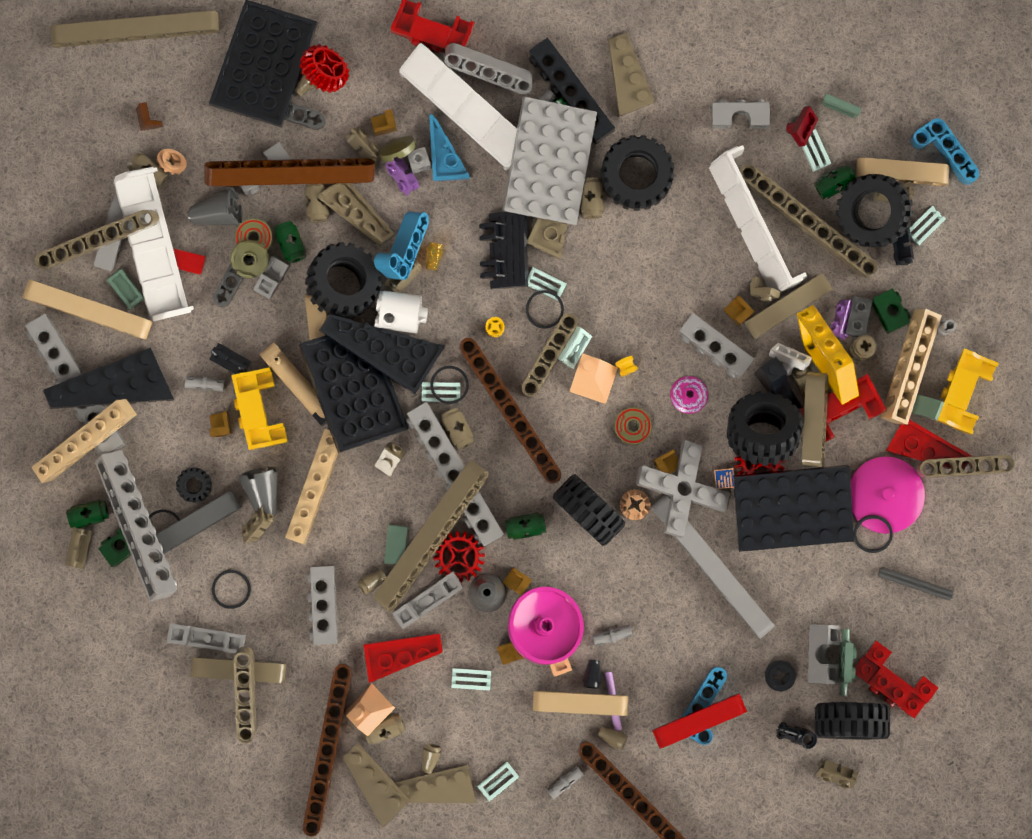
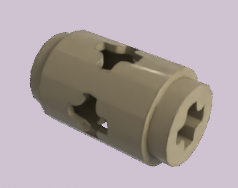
(141, 161)
(594, 208)
(315, 211)
(860, 354)
(458, 438)
(392, 724)

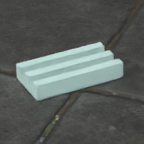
(817, 156)
(936, 215)
(551, 278)
(575, 345)
(436, 384)
(454, 678)
(485, 791)

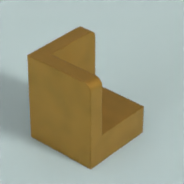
(384, 123)
(738, 310)
(220, 425)
(667, 462)
(517, 581)
(508, 653)

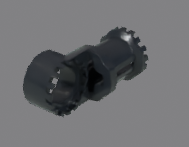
(796, 735)

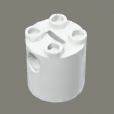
(400, 312)

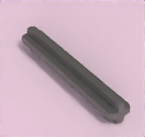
(915, 583)

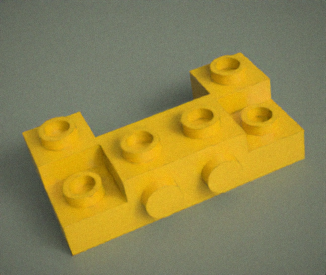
(960, 389)
(252, 410)

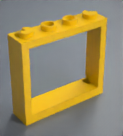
(827, 354)

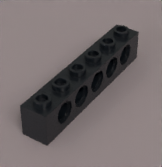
(546, 50)

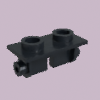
(903, 254)
(229, 359)

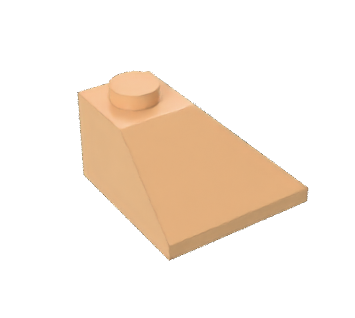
(593, 378)
(369, 710)

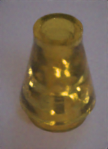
(433, 255)

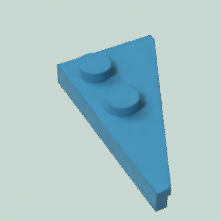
(445, 161)

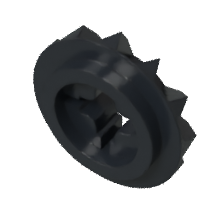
(788, 680)

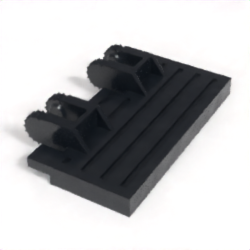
(509, 250)

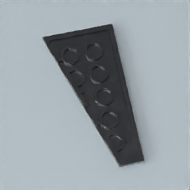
(391, 353)
(130, 378)

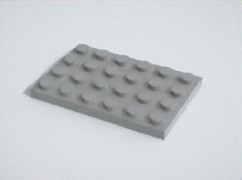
(549, 161)

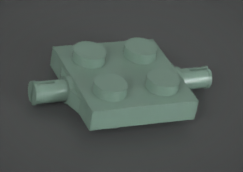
(846, 656)

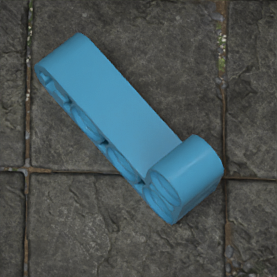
(947, 153)
(405, 248)
(699, 698)

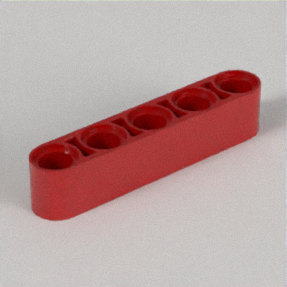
(699, 721)

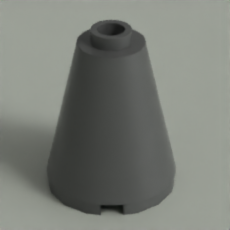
(217, 210)
(261, 488)
(491, 602)

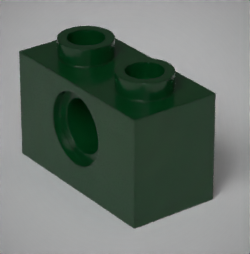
(890, 322)
(110, 551)

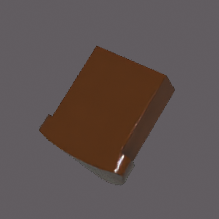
(144, 118)

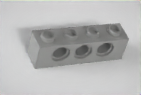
(696, 324)
(325, 574)

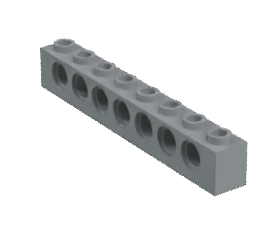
(44, 325)
(424, 413)
(126, 517)

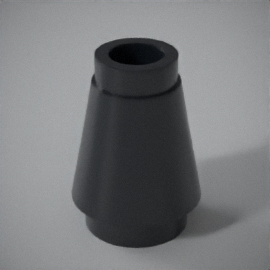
(592, 675)

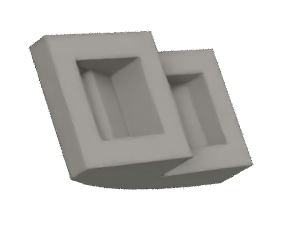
(271, 277)

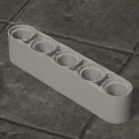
(494, 75)

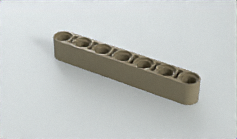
(88, 242)

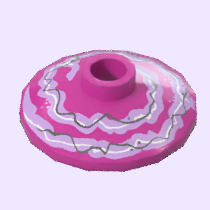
(684, 403)

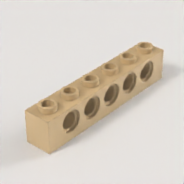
(911, 366)
(84, 440)
(313, 490)

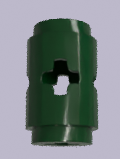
(826, 186)
(291, 252)
(76, 514)
(535, 526)

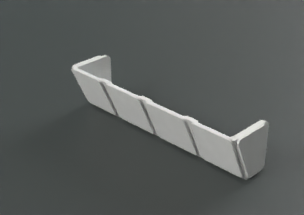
(460, 103)
(751, 222)
(152, 247)

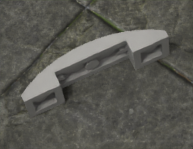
(428, 600)
(205, 638)

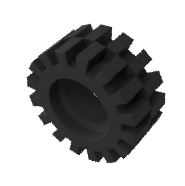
(182, 484)

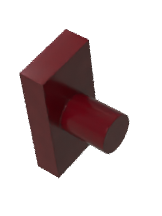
(803, 127)

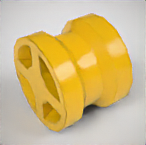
(494, 323)
(626, 366)

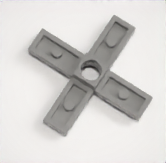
(695, 492)

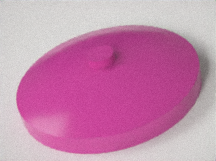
(887, 490)
(545, 625)

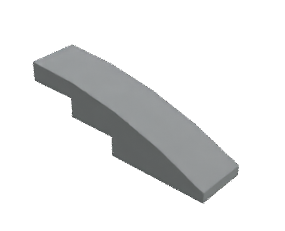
(107, 255)

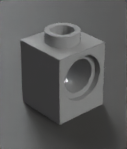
(419, 160)

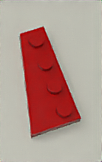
(922, 445)
(395, 655)

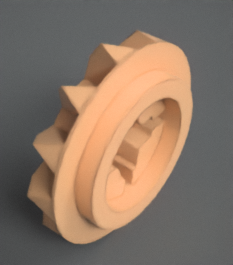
(175, 157)
(644, 506)

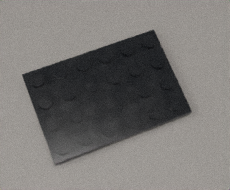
(263, 63)
(352, 395)
(793, 508)

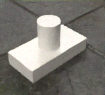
(790, 357)

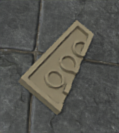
(630, 83)
(354, 208)
(548, 237)
(376, 786)
(440, 787)

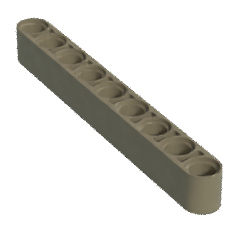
(134, 29)
(817, 223)
(431, 536)

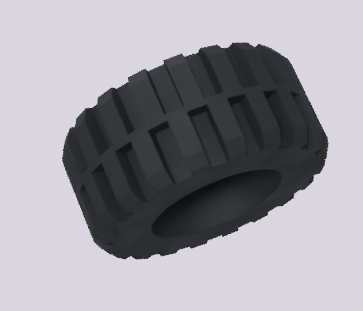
(644, 148)
(849, 210)
(352, 259)
(764, 447)
(589, 510)
(852, 720)

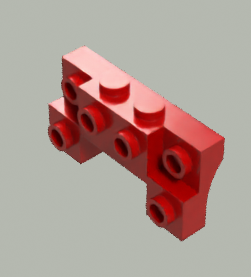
(428, 32)
(867, 398)
(893, 688)

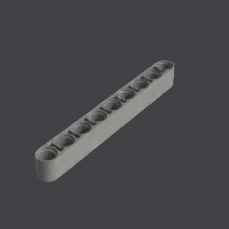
(719, 574)

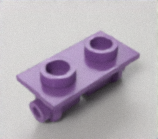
(405, 182)
(839, 325)

